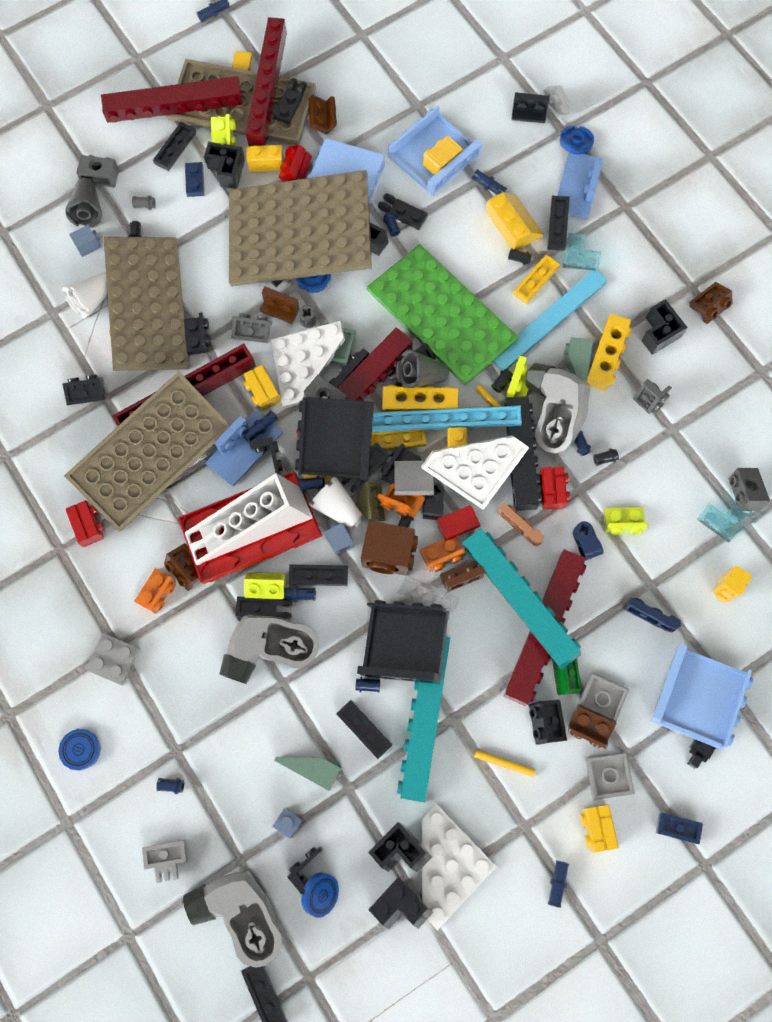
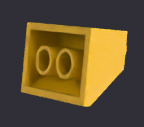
(513, 220)

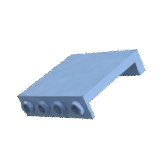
(412, 144)
(343, 158)
(702, 698)

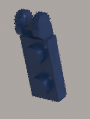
(652, 615)

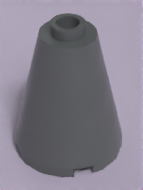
(84, 204)
(420, 370)

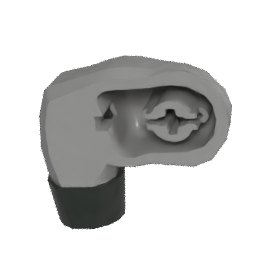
(563, 409)
(267, 639)
(245, 914)

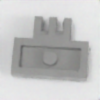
(557, 99)
(165, 859)

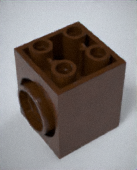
(388, 548)

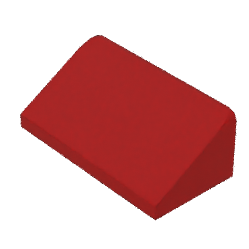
(458, 522)

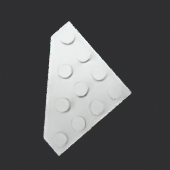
(303, 357)
(477, 467)
(453, 870)

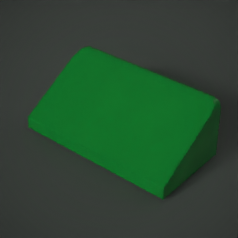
(567, 679)

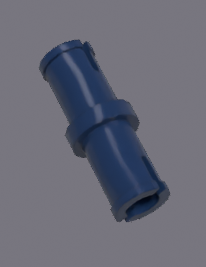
(212, 10)
(488, 182)
(260, 426)
(299, 594)
(558, 883)

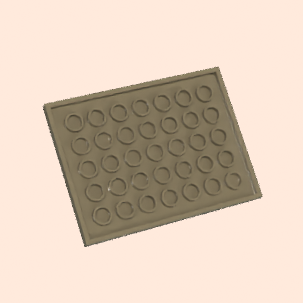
(299, 228)

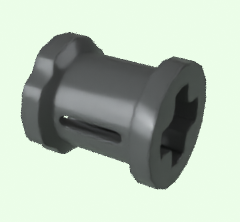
(307, 316)

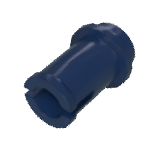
(390, 221)
(582, 445)
(312, 483)
(367, 685)
(170, 785)

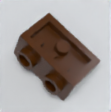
(322, 114)
(712, 301)
(279, 305)
(181, 566)
(461, 576)
(591, 726)

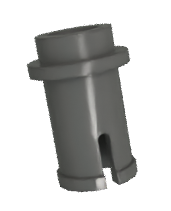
(144, 202)

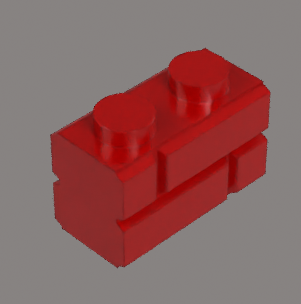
(295, 163)
(553, 488)
(85, 524)

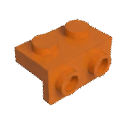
(402, 504)

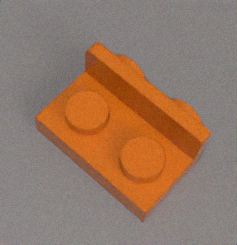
(442, 553)
(155, 591)

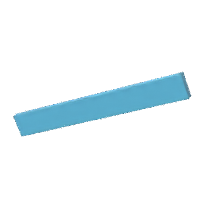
(551, 318)
(446, 418)

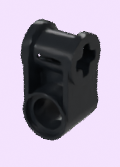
(434, 504)

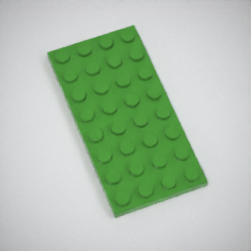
(442, 314)

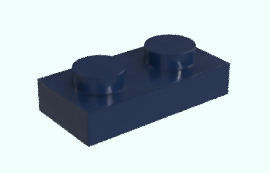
(194, 179)
(679, 828)

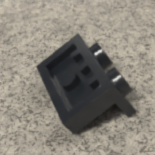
(530, 107)
(196, 335)
(84, 390)
(398, 454)
(547, 722)

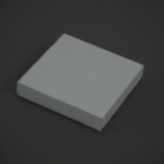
(412, 479)
(603, 696)
(609, 776)

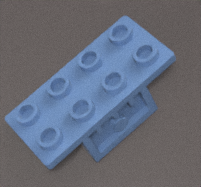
(580, 182)
(233, 452)

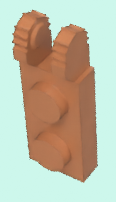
(520, 524)

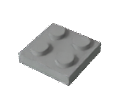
(112, 659)

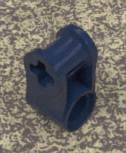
(588, 543)

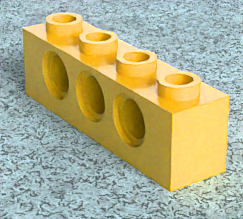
(615, 326)
(428, 393)

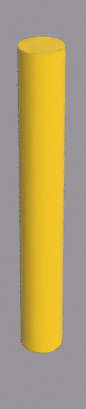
(487, 396)
(504, 763)

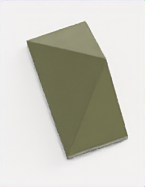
(368, 502)

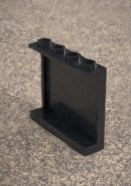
(334, 437)
(405, 642)

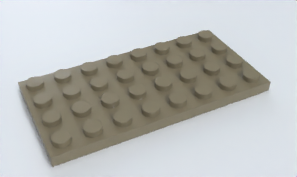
(200, 71)
(145, 303)
(147, 451)

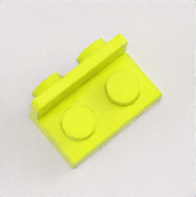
(222, 130)
(517, 386)
(624, 520)
(264, 585)

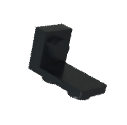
(262, 445)
(295, 878)

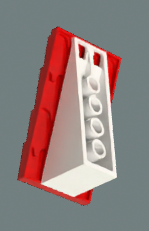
(249, 527)

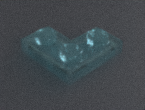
(578, 258)
(724, 524)

